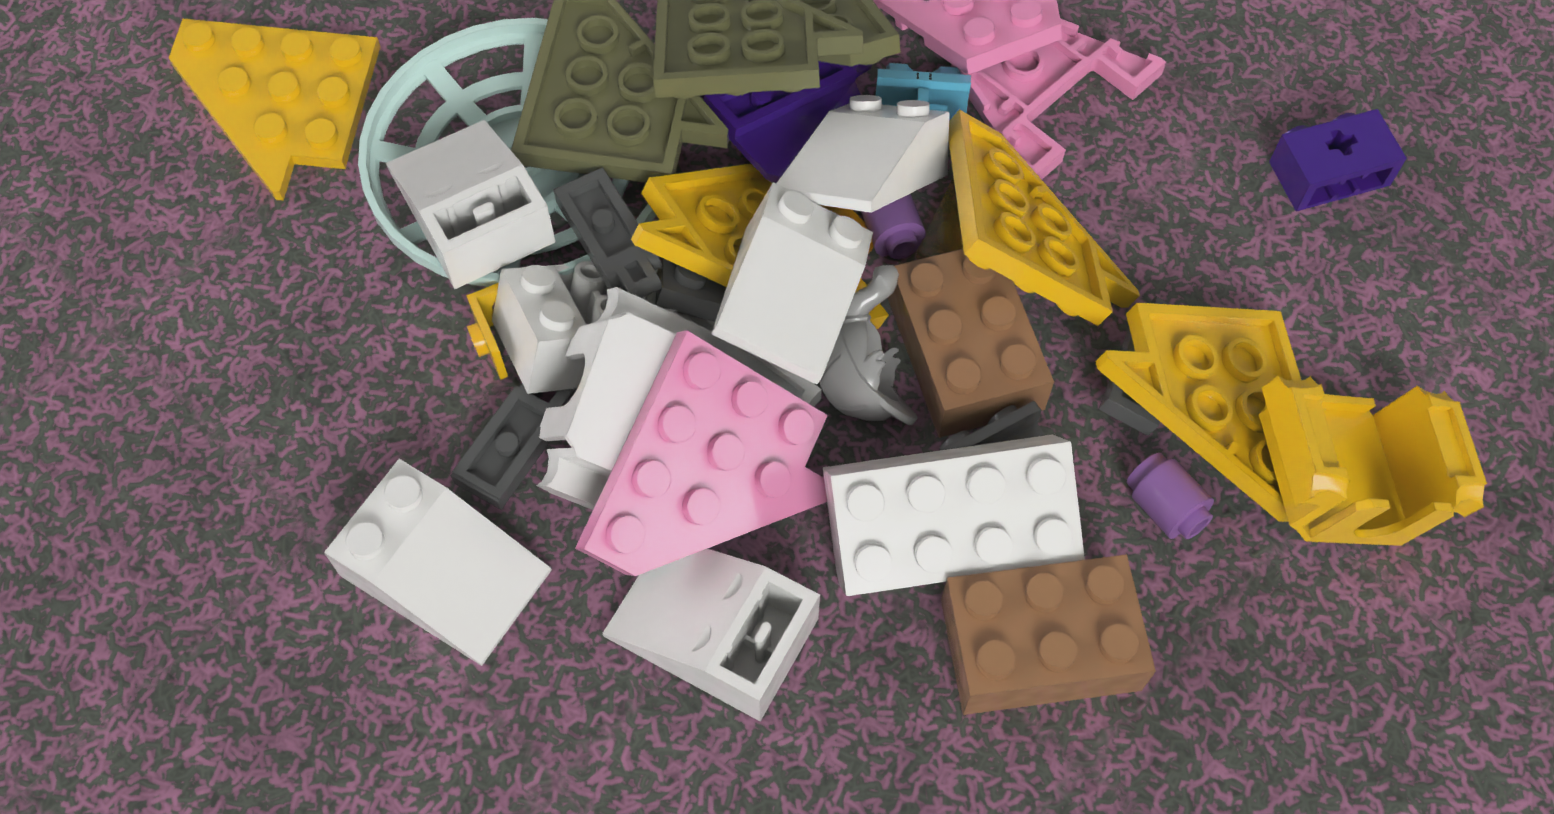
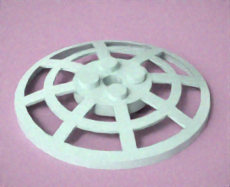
(460, 102)

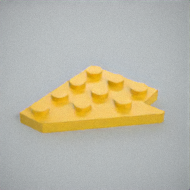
(278, 91)
(706, 219)
(1024, 230)
(1204, 382)

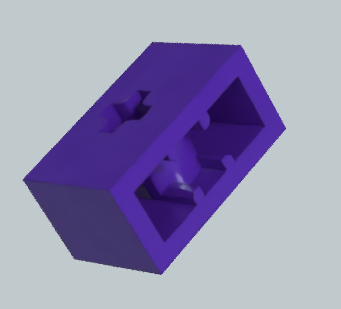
(1336, 159)

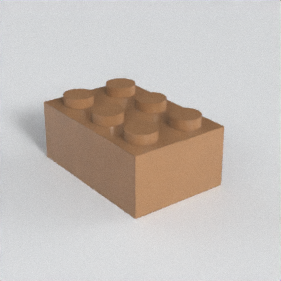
(967, 341)
(1046, 634)

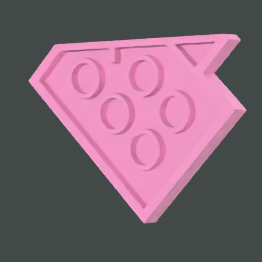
(704, 462)

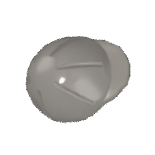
(858, 372)

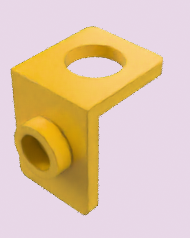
(480, 333)

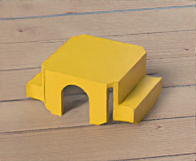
(1368, 473)

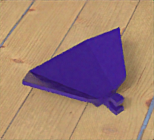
(777, 124)

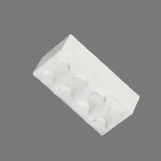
(953, 513)

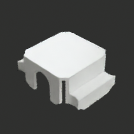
(621, 363)

